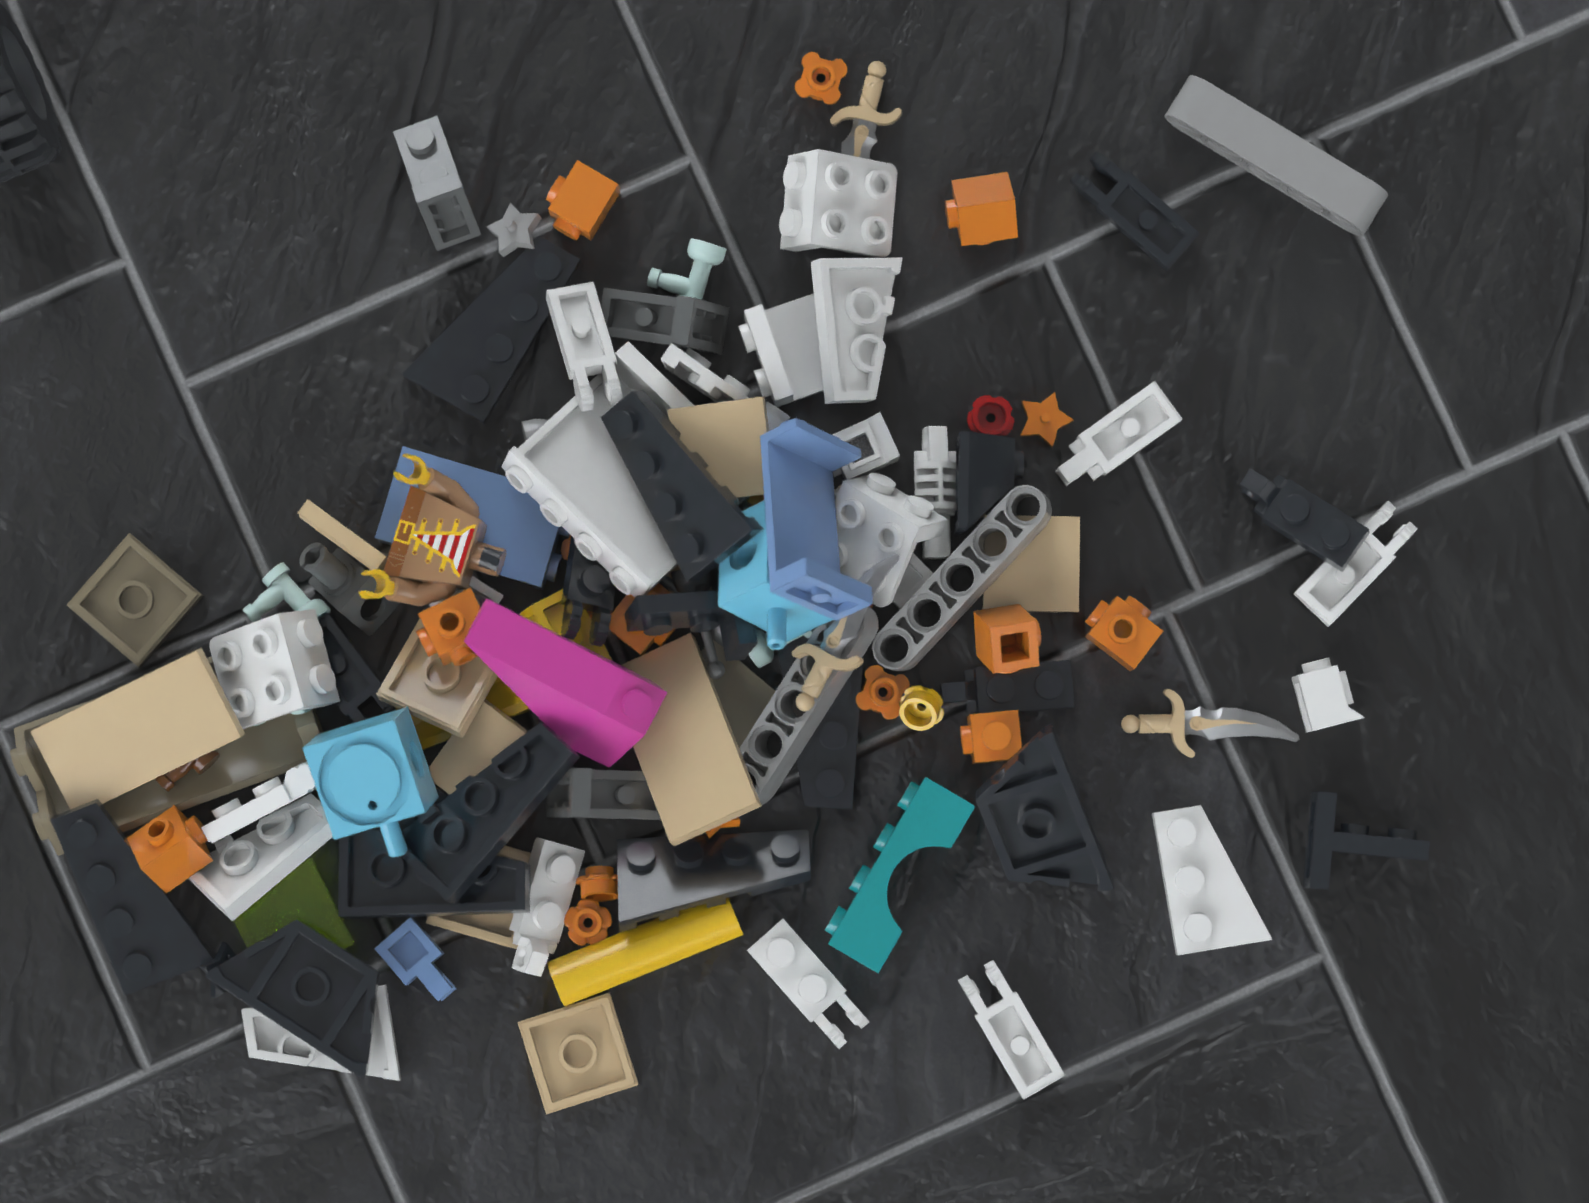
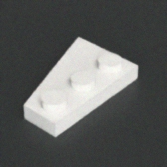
(851, 320)
(695, 371)
(261, 859)
(1201, 885)
(274, 1043)

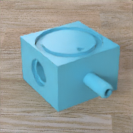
(747, 594)
(372, 776)

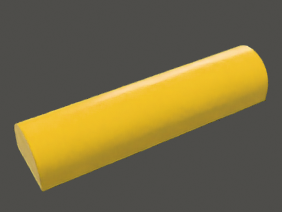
(641, 950)

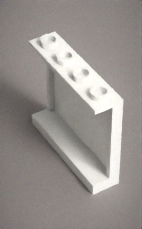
(587, 487)

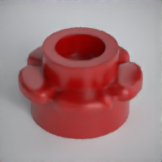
(990, 405)

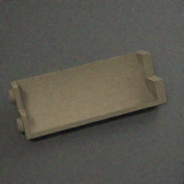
(254, 757)

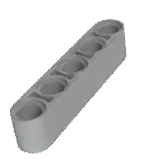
(1276, 155)
(939, 587)
(780, 717)

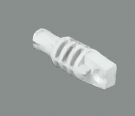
(937, 484)

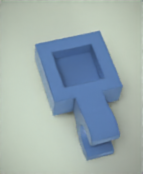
(412, 955)

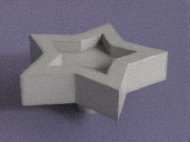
(515, 230)

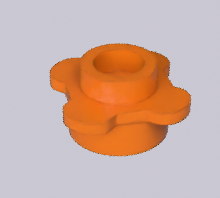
(827, 90)
(870, 698)

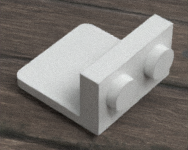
(838, 203)
(785, 348)
(880, 522)
(274, 667)

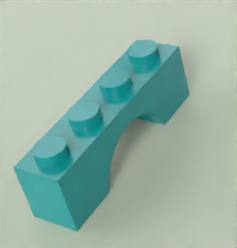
(867, 927)

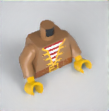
(434, 542)

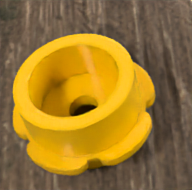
(919, 717)

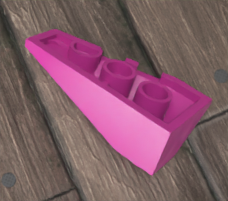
(573, 690)

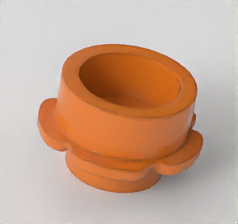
(599, 884)
(587, 909)

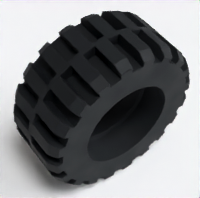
(26, 113)

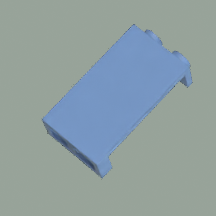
(510, 516)
(802, 519)

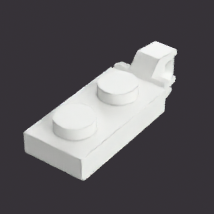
(1120, 434)
(552, 884)

